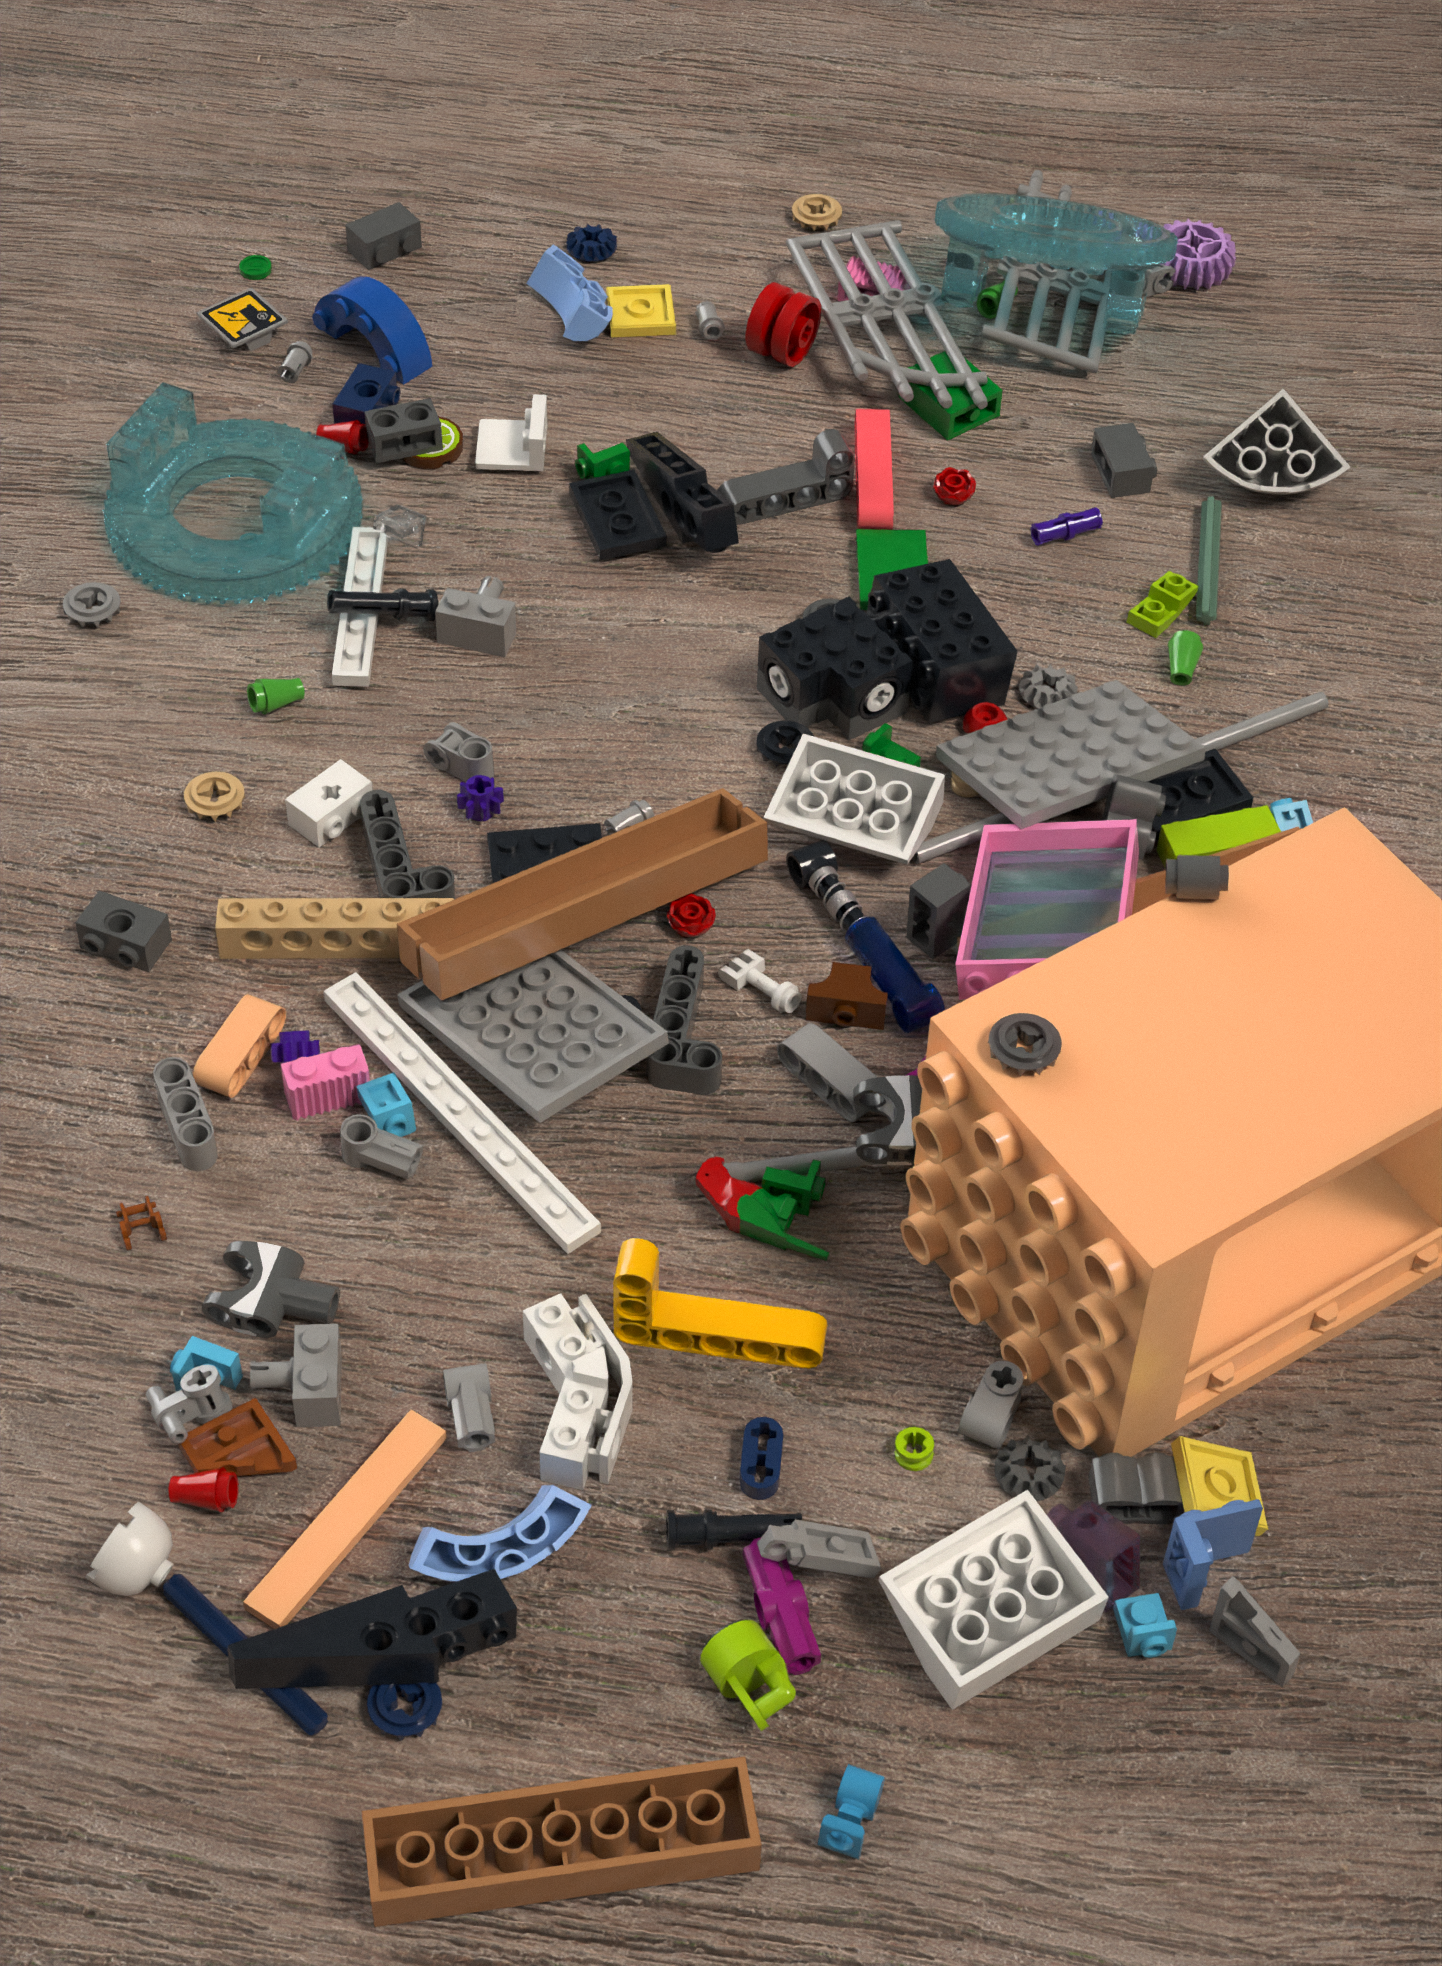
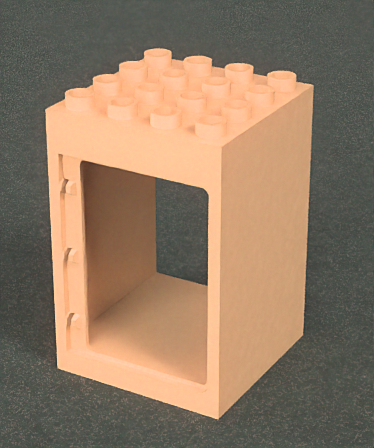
(1217, 1152)

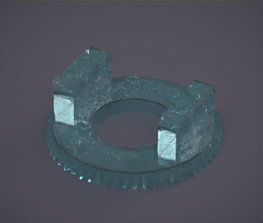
(1052, 234)
(167, 455)

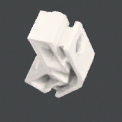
(579, 1372)

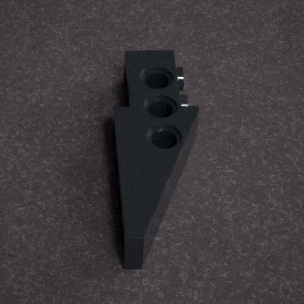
(683, 493)
(380, 1638)

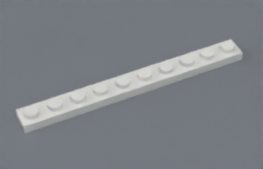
(463, 1113)

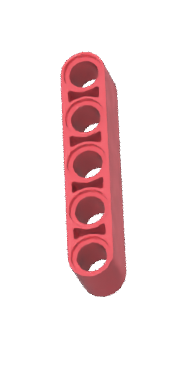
(873, 469)

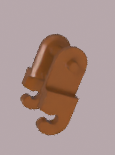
(154, 1219)

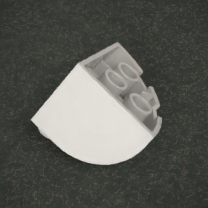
(1277, 451)

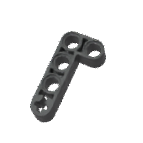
(797, 485)
(390, 854)
(684, 1062)

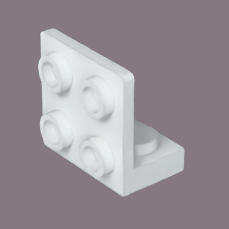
(514, 442)

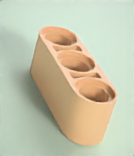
(239, 1045)

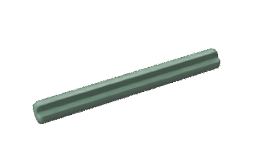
(1209, 560)

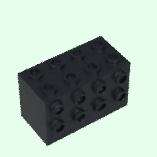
(949, 635)

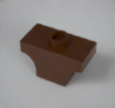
(847, 998)

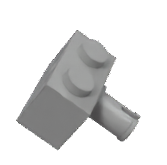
(477, 620)
(310, 1374)

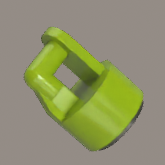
(744, 1659)

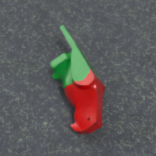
(752, 1209)

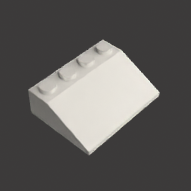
(857, 799)
(992, 1598)

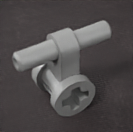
(189, 1402)

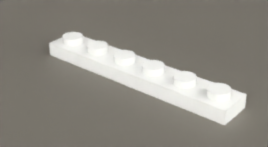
(358, 631)

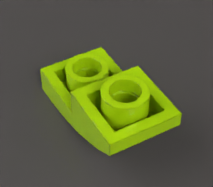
(1163, 605)

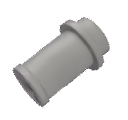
(710, 324)
(298, 356)
(634, 814)

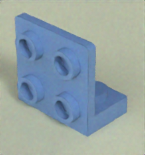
(1205, 1537)

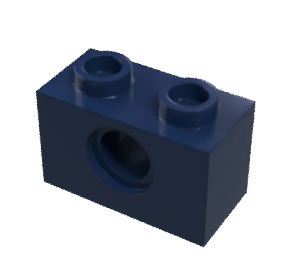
(364, 391)

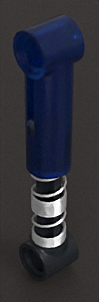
(910, 997)

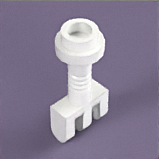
(749, 970)

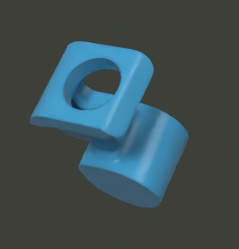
(856, 1800)

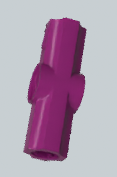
(782, 1610)

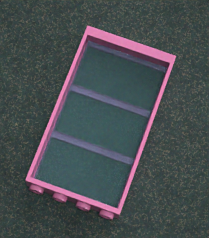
(1042, 894)

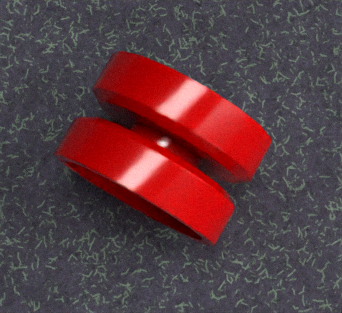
(783, 324)

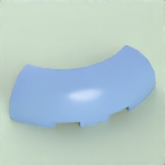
(571, 294)
(508, 1549)

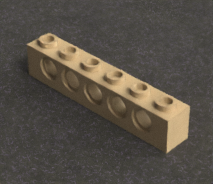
(314, 926)

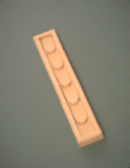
(344, 1521)

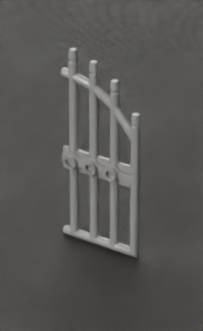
(1074, 287)
(890, 305)

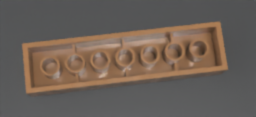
(560, 1841)

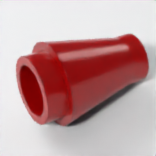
(349, 433)
(207, 1489)

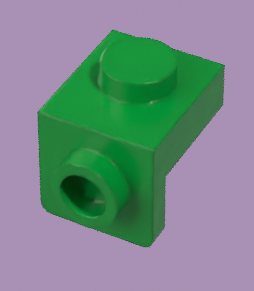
(602, 463)

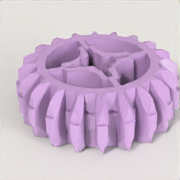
(1202, 254)

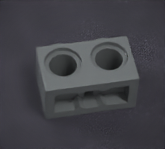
(403, 430)

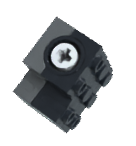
(835, 670)

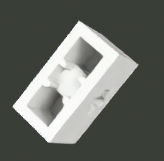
(327, 803)

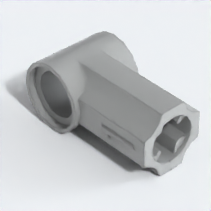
(378, 1147)
(469, 1397)

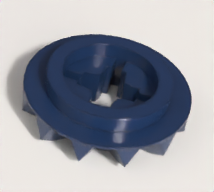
(582, 245)
(426, 1708)

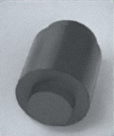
(1196, 877)

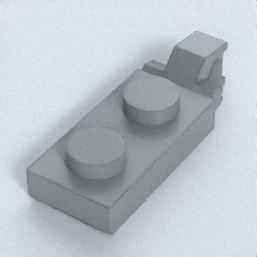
(821, 1548)

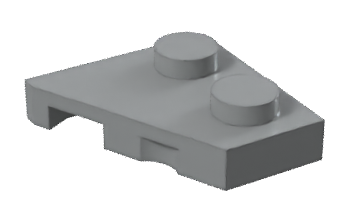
(1252, 1633)

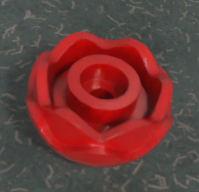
(954, 486)
(982, 715)
(691, 915)

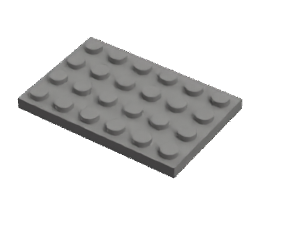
(1068, 753)
(540, 1031)

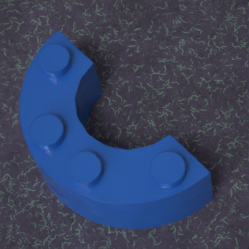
(381, 319)

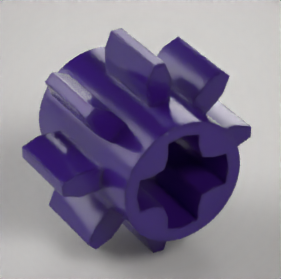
(480, 798)
(293, 1046)

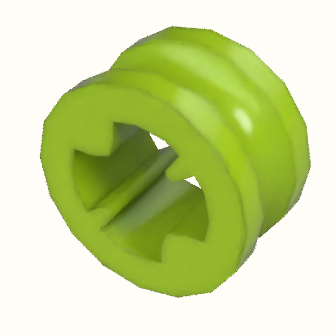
(914, 1461)

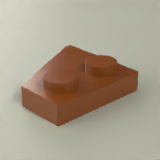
(240, 1442)

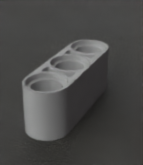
(825, 1068)
(185, 1114)

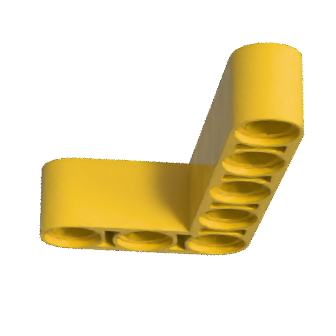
(707, 1324)

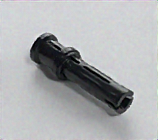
(399, 603)
(710, 1529)

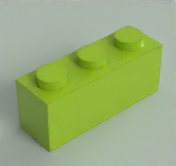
(1215, 833)

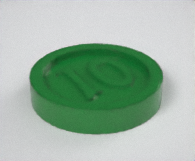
(255, 267)

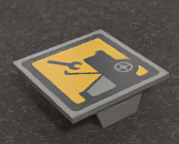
(243, 319)

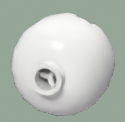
(134, 1554)

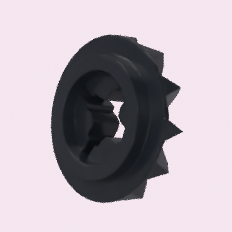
(780, 732)

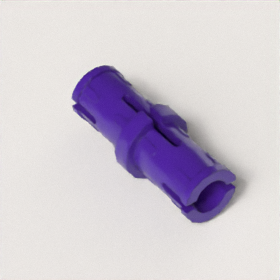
(1066, 526)

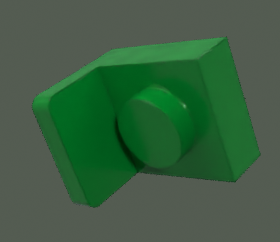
(882, 745)
(803, 1188)

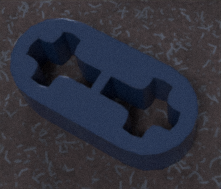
(770, 1459)

